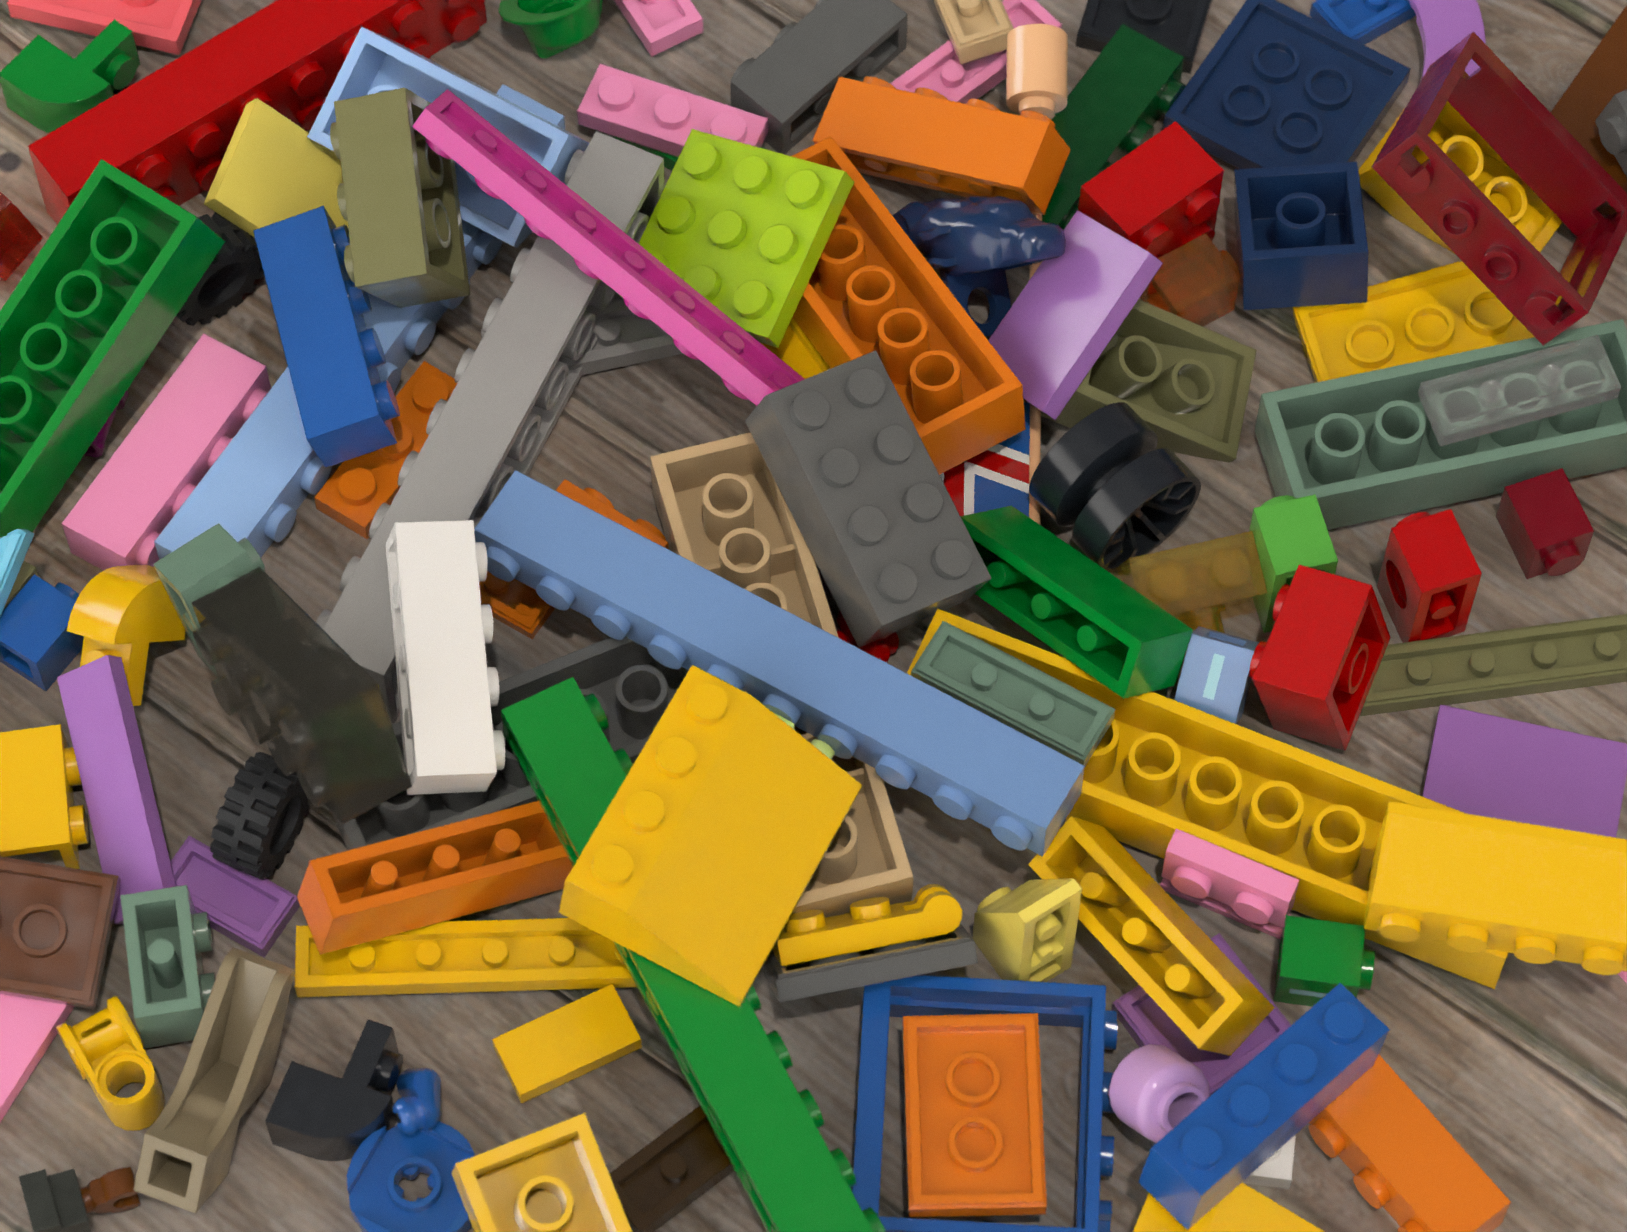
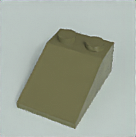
(1176, 378)

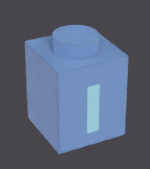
(1216, 674)

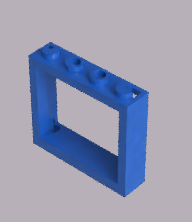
(940, 995)

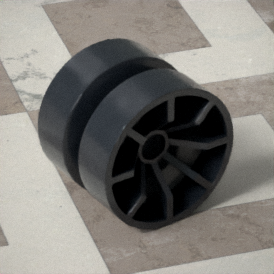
(1114, 486)

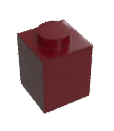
(1545, 524)

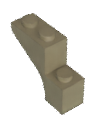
(224, 1074)

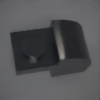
(334, 1115)

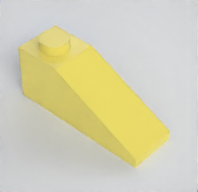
(1029, 929)

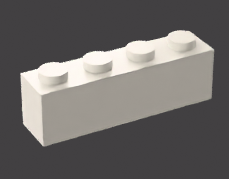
(442, 657)

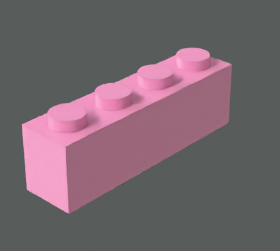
(165, 456)

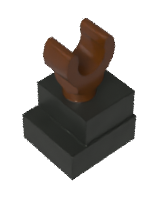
(61, 1206)

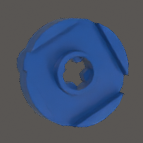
(389, 1156)

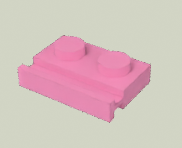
(1228, 883)

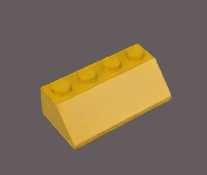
(1500, 887)

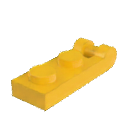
(868, 926)

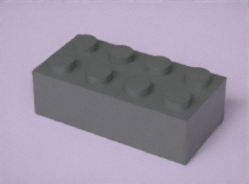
(867, 498)

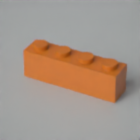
(944, 142)
(432, 876)
(1406, 1158)

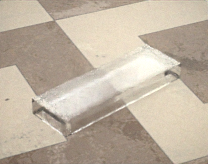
(1519, 390)

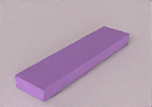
(115, 777)

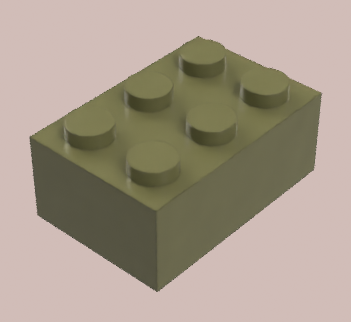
(397, 202)

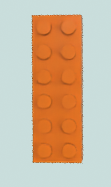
(886, 298)

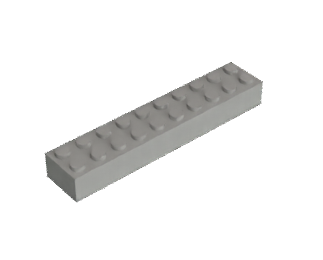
(502, 400)

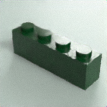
(1112, 112)

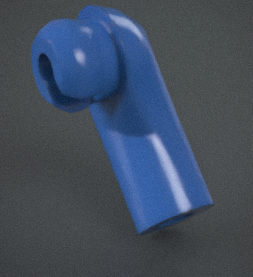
(420, 1100)

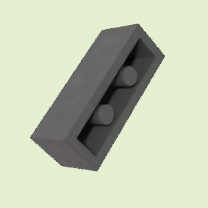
(801, 68)

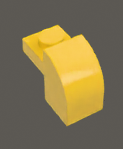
(120, 617)

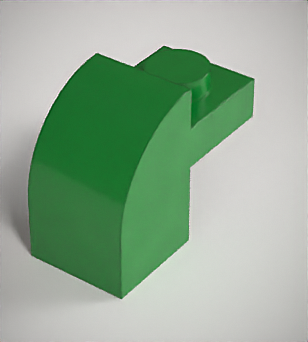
(55, 88)

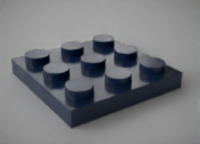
(1286, 91)

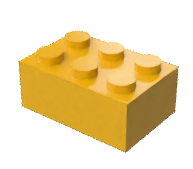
(542, 1184)

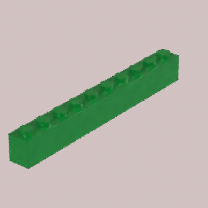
(718, 1045)

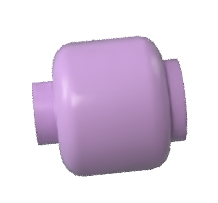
(1156, 1090)

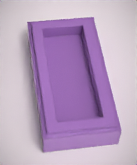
(236, 903)

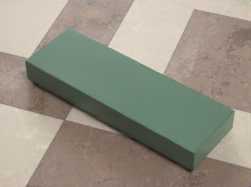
(1014, 693)

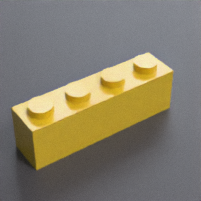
(1154, 938)

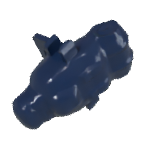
(976, 243)

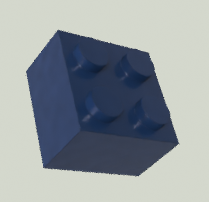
(1301, 235)

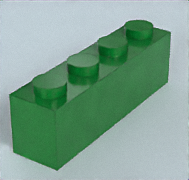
(1076, 605)

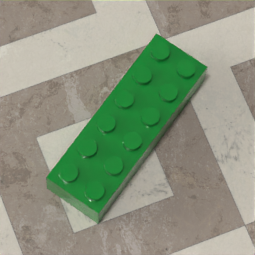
(86, 329)

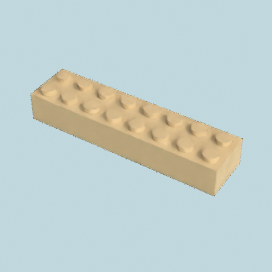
(732, 520)

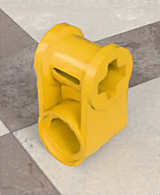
(110, 1056)

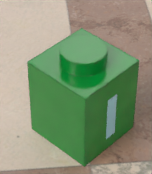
(1318, 957)

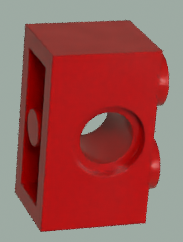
(1428, 577)

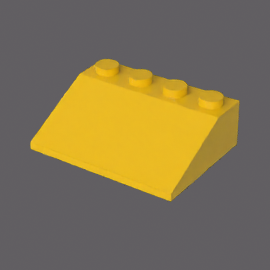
(710, 838)

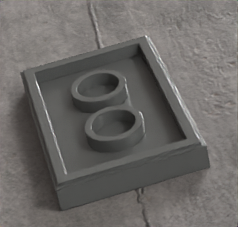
(870, 965)

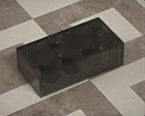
(300, 695)

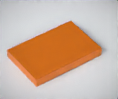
(974, 1115)

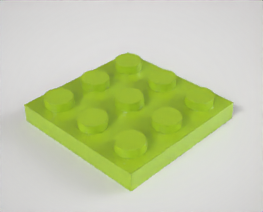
(745, 228)

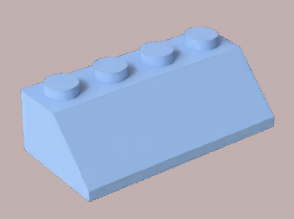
(384, 65)

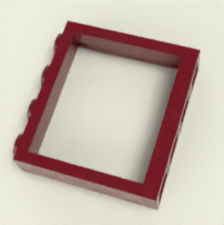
(1541, 155)

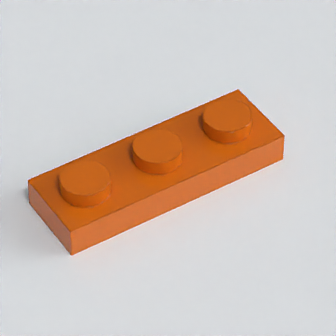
(372, 479)

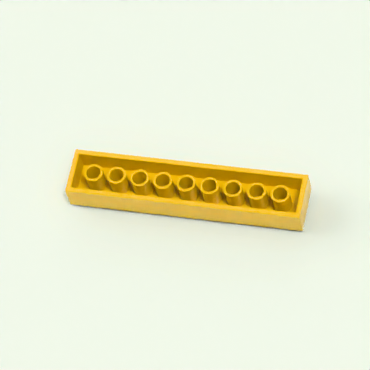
(1239, 790)

